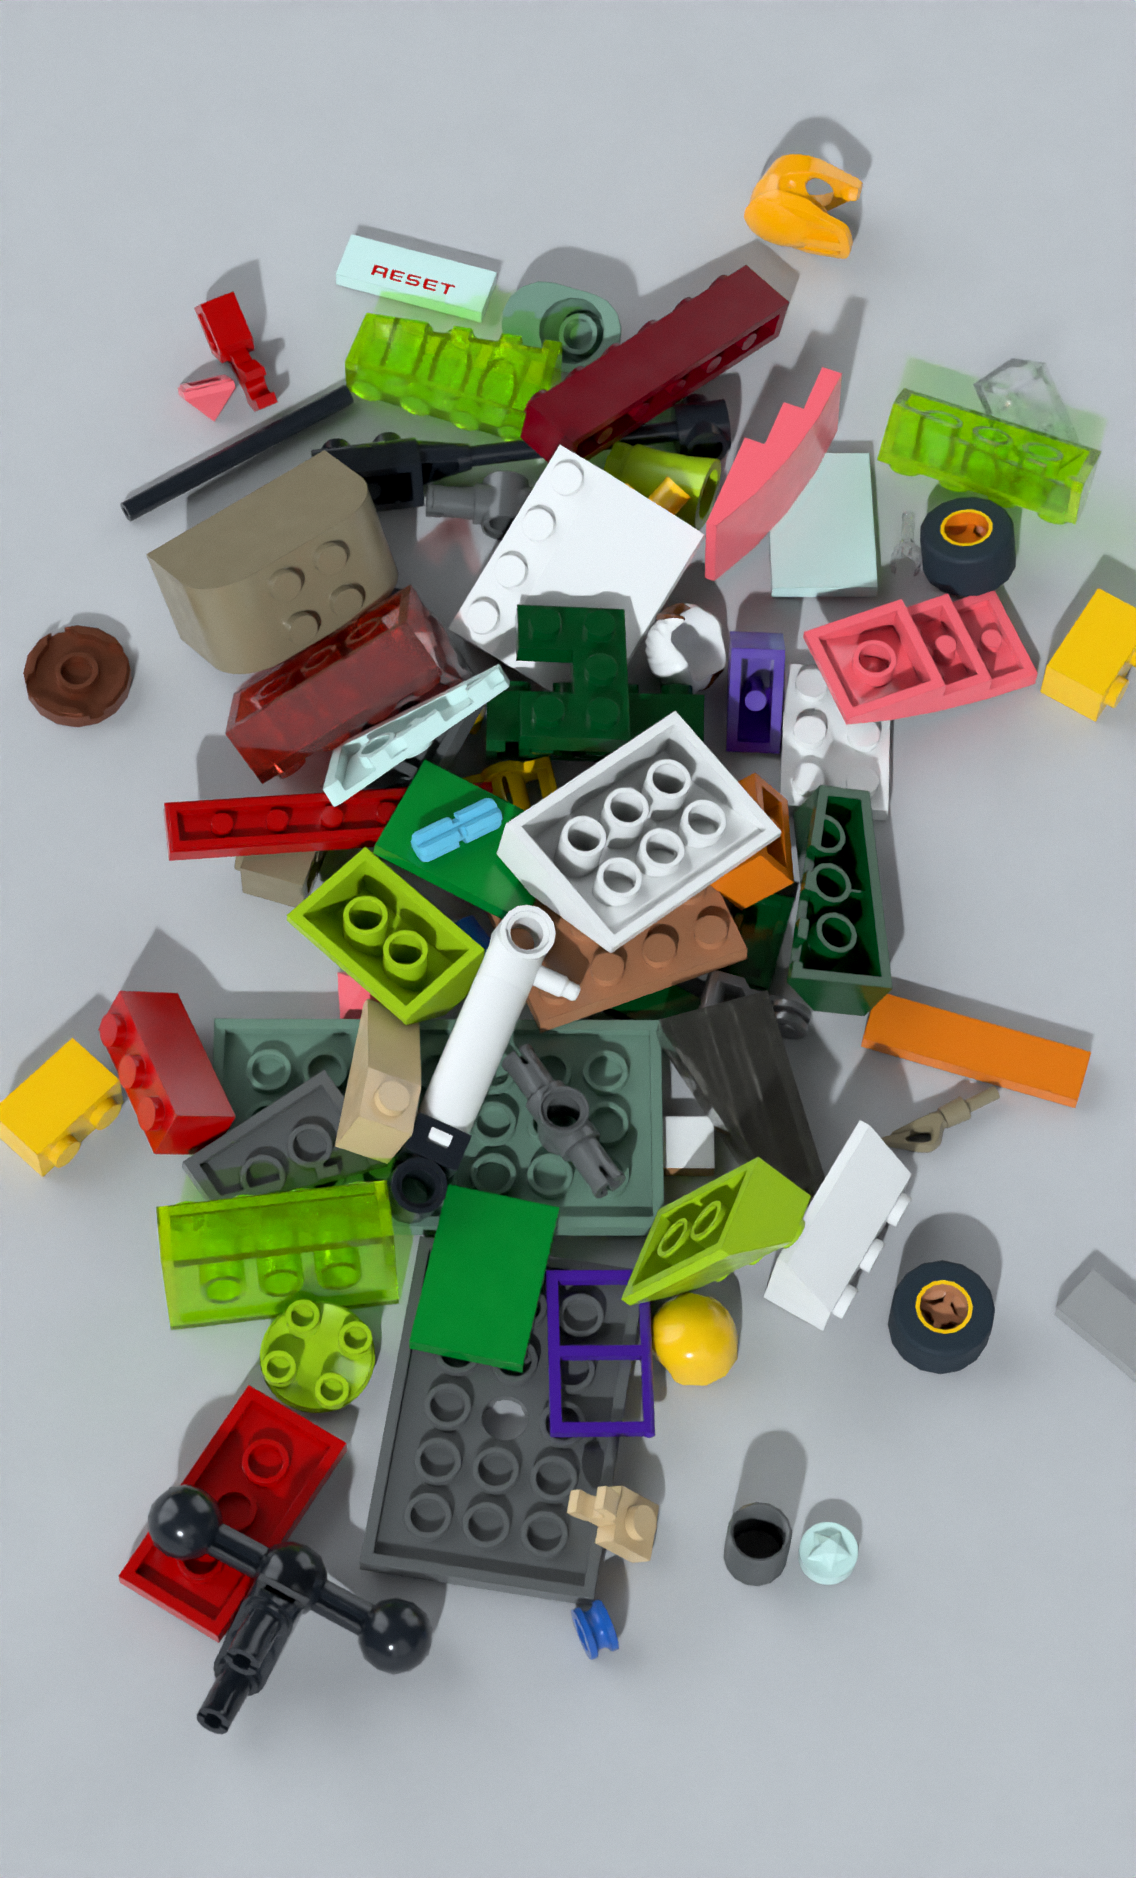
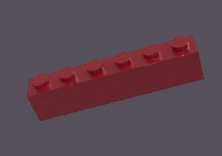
(655, 367)

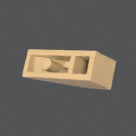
(381, 1085)

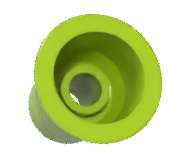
(648, 467)

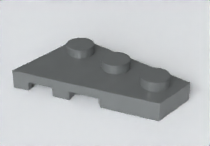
(280, 1147)

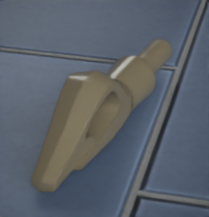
(935, 1122)

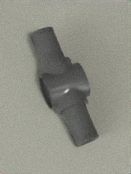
(487, 504)
(573, 1143)

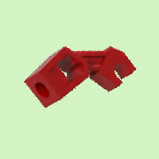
(231, 343)

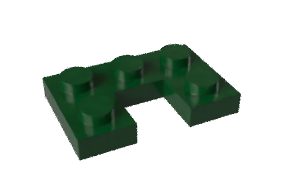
(598, 707)

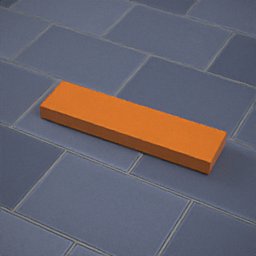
(976, 1049)

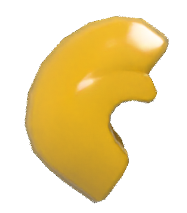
(694, 1339)

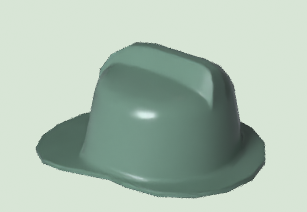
(564, 315)

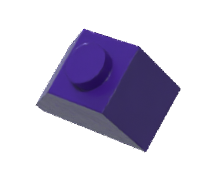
(755, 692)

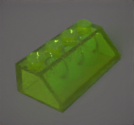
(265, 1251)

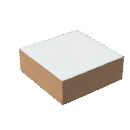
(688, 1146)

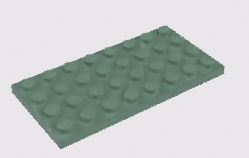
(606, 1060)

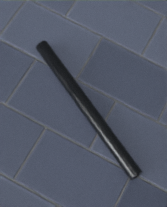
(236, 453)

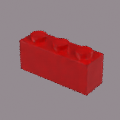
(165, 1072)

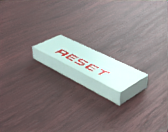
(416, 278)

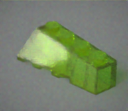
(450, 373)
(988, 457)

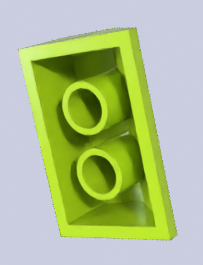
(390, 939)
(717, 1232)

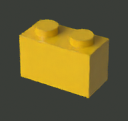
(1094, 657)
(59, 1108)

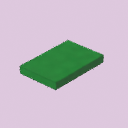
(468, 871)
(484, 1278)

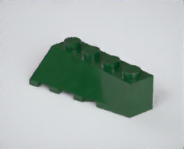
(644, 712)
(840, 926)

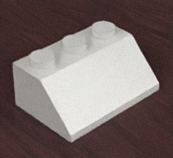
(841, 1230)

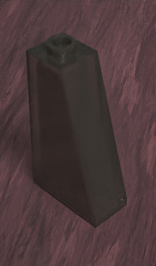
(745, 1084)

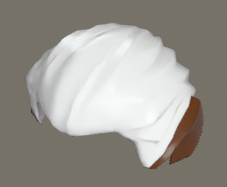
(686, 647)

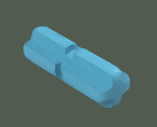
(466, 826)

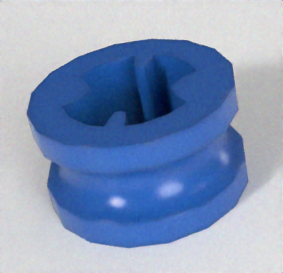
(595, 1629)

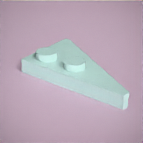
(407, 734)

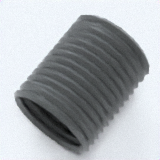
(761, 1518)

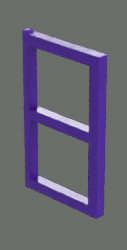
(596, 1352)

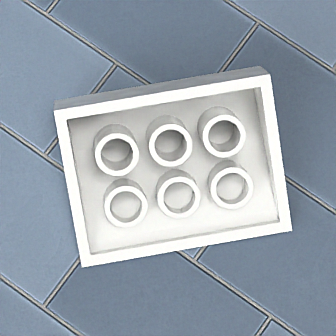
(577, 545)
(636, 834)

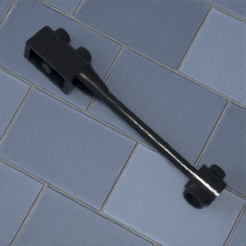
(401, 467)

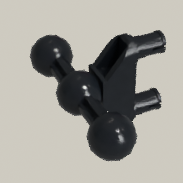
(285, 1586)

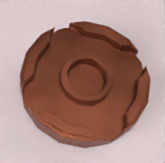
(77, 676)

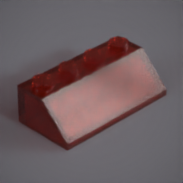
(336, 686)

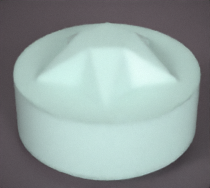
(828, 1553)

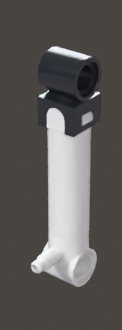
(473, 1058)

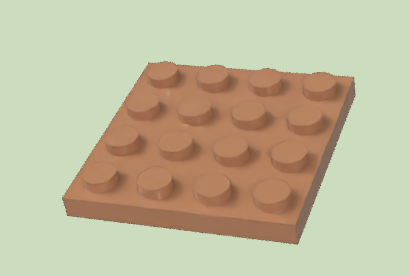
(675, 949)

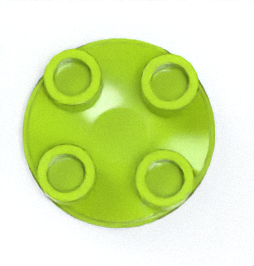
(317, 1356)

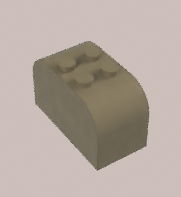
(277, 568)

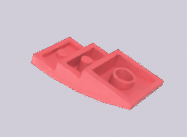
(771, 475)
(920, 657)

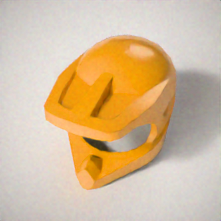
(791, 217)

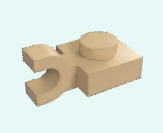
(623, 1520)

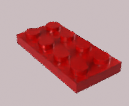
(265, 1476)

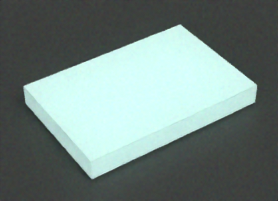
(827, 534)

